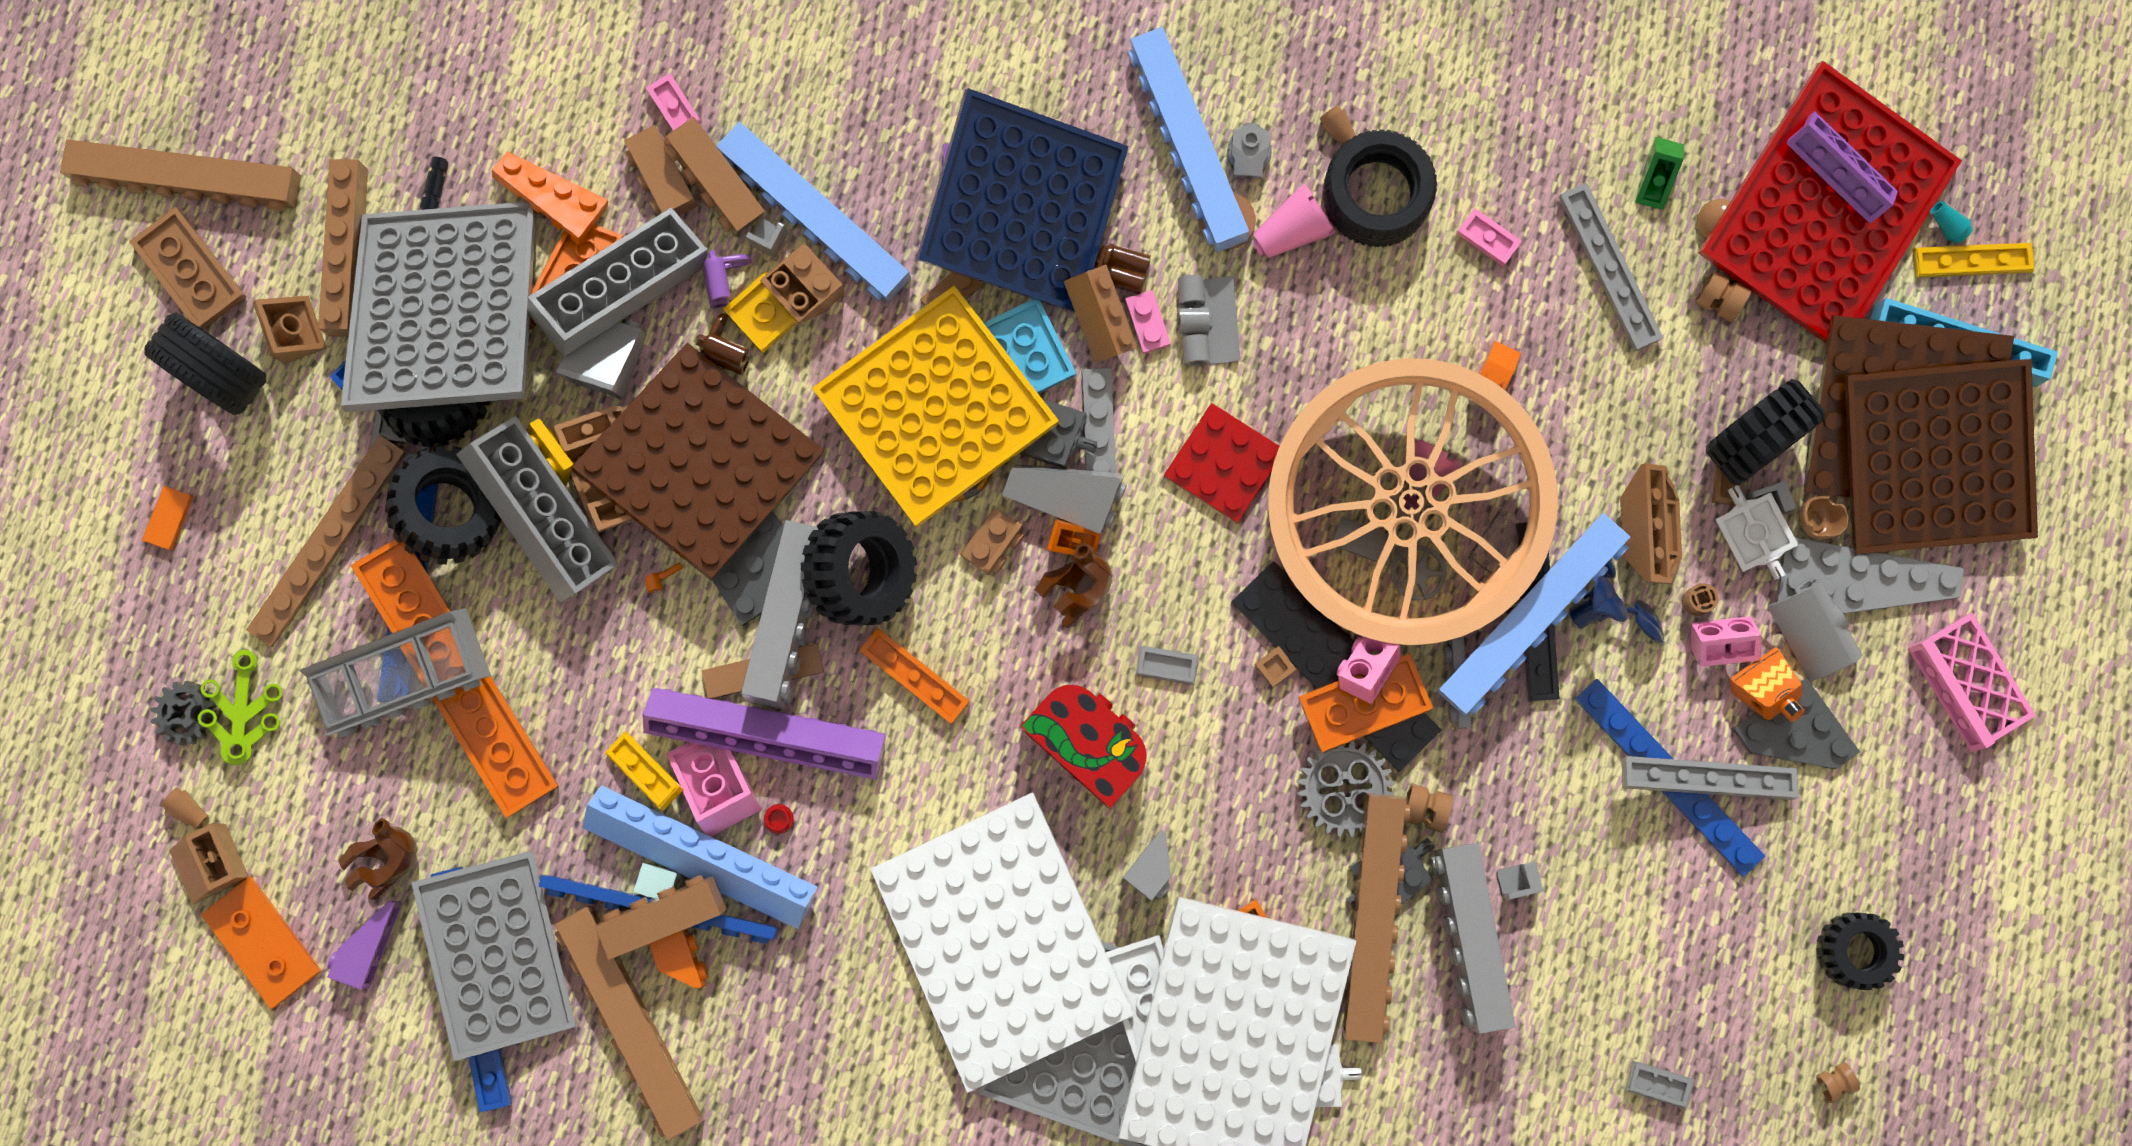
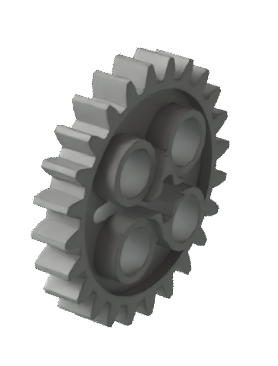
(1341, 761)

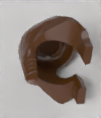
(1086, 575)
(391, 846)

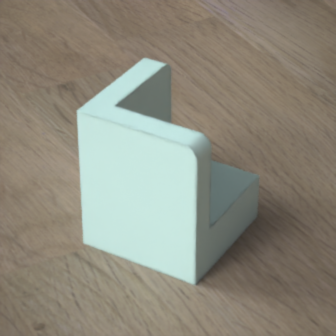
(654, 879)

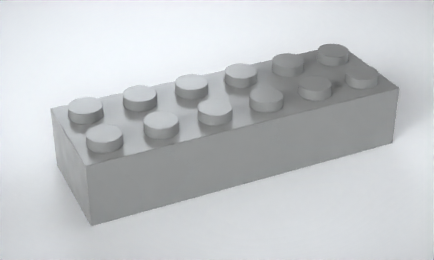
(617, 281)
(537, 508)
(781, 624)
(1473, 938)

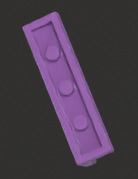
(1843, 168)

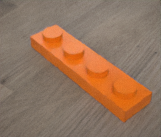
(914, 676)

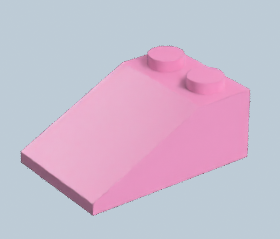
(713, 786)

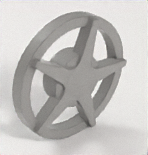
(1423, 572)

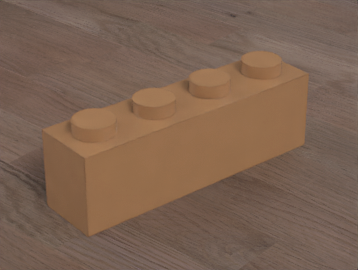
(713, 176)
(660, 917)

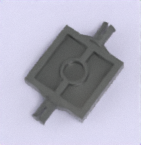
(1063, 440)
(1415, 874)

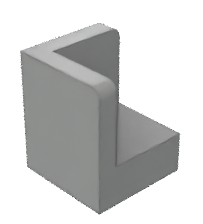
(768, 237)
(1780, 494)
(1519, 880)

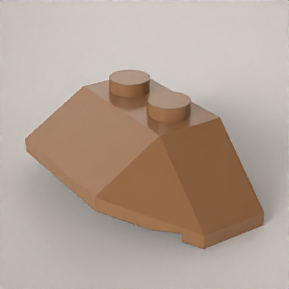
(1653, 521)

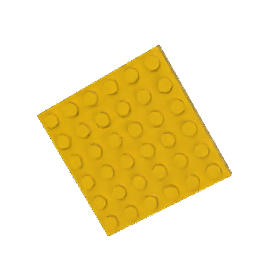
(935, 406)

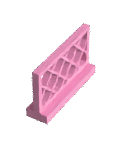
(1955, 698)

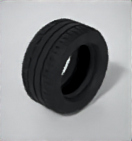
(1383, 148)
(205, 364)

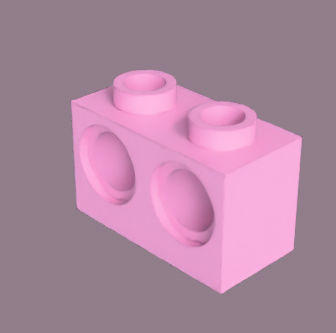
(1725, 641)
(1375, 667)

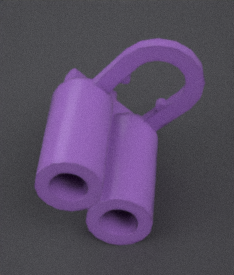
(716, 277)

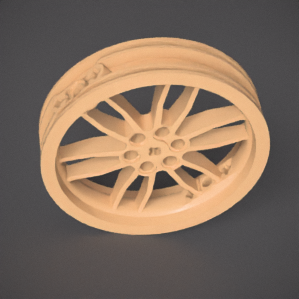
(1500, 588)

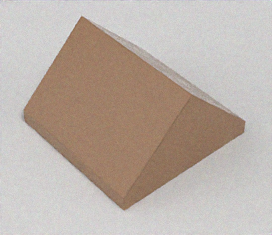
(289, 327)

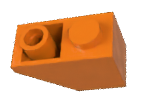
(677, 958)

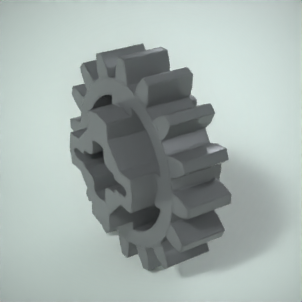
(170, 713)

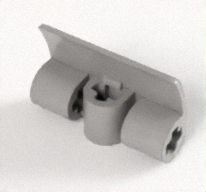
(1208, 320)
(1815, 630)

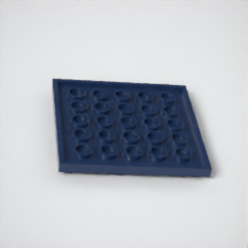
(1021, 200)

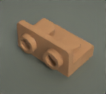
(992, 541)

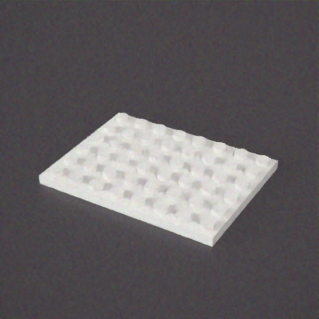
(1001, 942)
(1236, 1031)

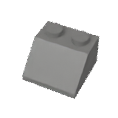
(1151, 869)

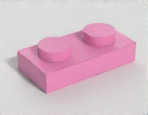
(671, 101)
(1488, 237)
(1147, 322)

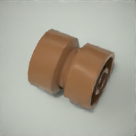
(1724, 297)
(1420, 798)

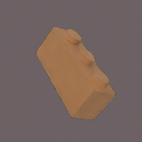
(659, 172)
(1100, 314)

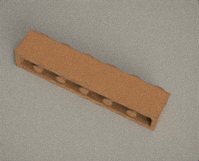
(341, 241)

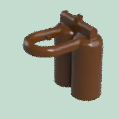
(1125, 266)
(723, 351)

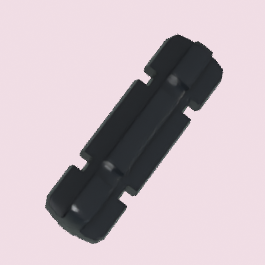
(434, 183)

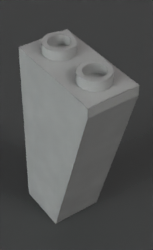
(1069, 494)

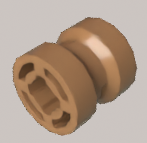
(1696, 604)
(1839, 1081)

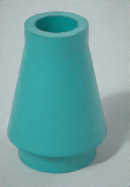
(1952, 223)

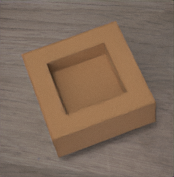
(1275, 667)

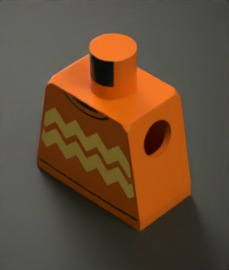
(1769, 687)

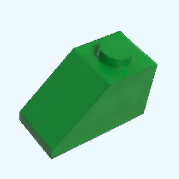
(1660, 172)

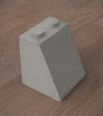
(606, 360)

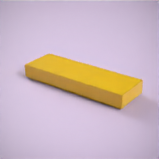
(644, 771)

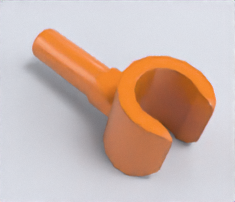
(653, 580)

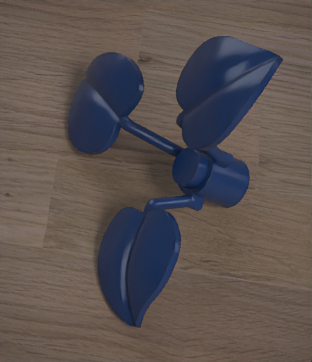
(1609, 605)

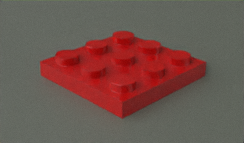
(1223, 463)

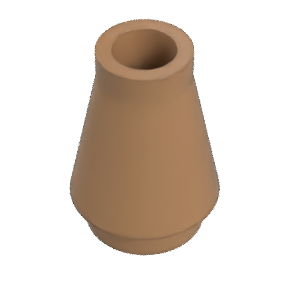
(1337, 124)
(184, 808)

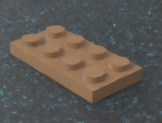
(187, 268)

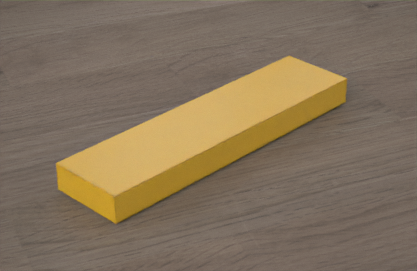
(1973, 260)

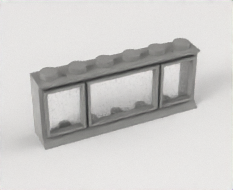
(397, 673)

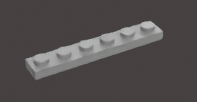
(1610, 267)
(1709, 778)

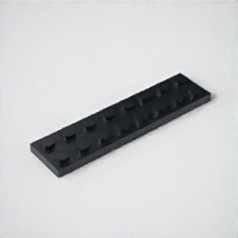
(1317, 649)

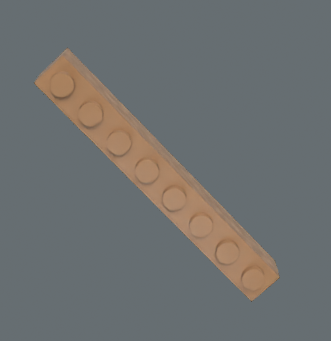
(180, 174)
(1374, 917)
(630, 1025)

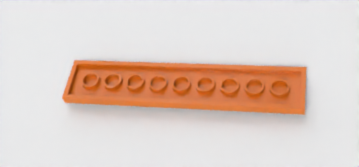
(476, 716)

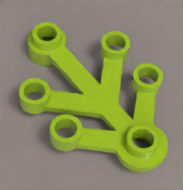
(239, 712)

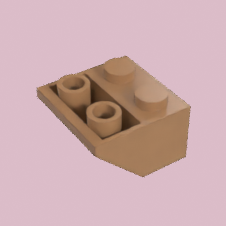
(803, 284)
(208, 862)

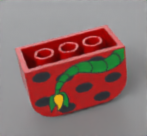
(1089, 741)

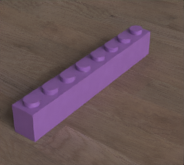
(764, 733)

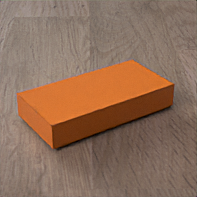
(167, 518)

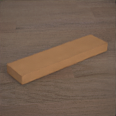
(730, 678)

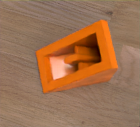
(1068, 536)

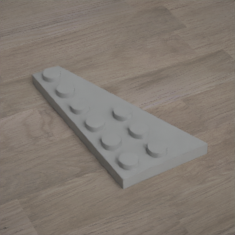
(1866, 579)

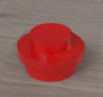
(778, 819)

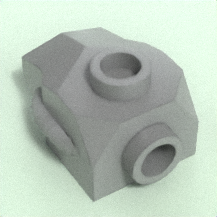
(1249, 150)

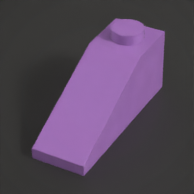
(360, 955)

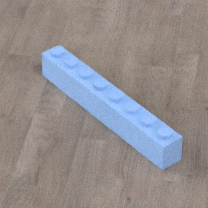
(1188, 139)
(814, 213)
(1534, 614)
(697, 854)

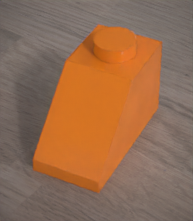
(1500, 364)

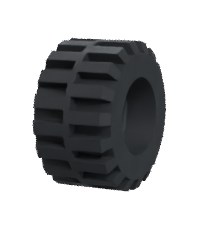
(1835, 951)

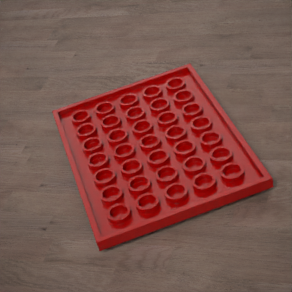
(1801, 239)

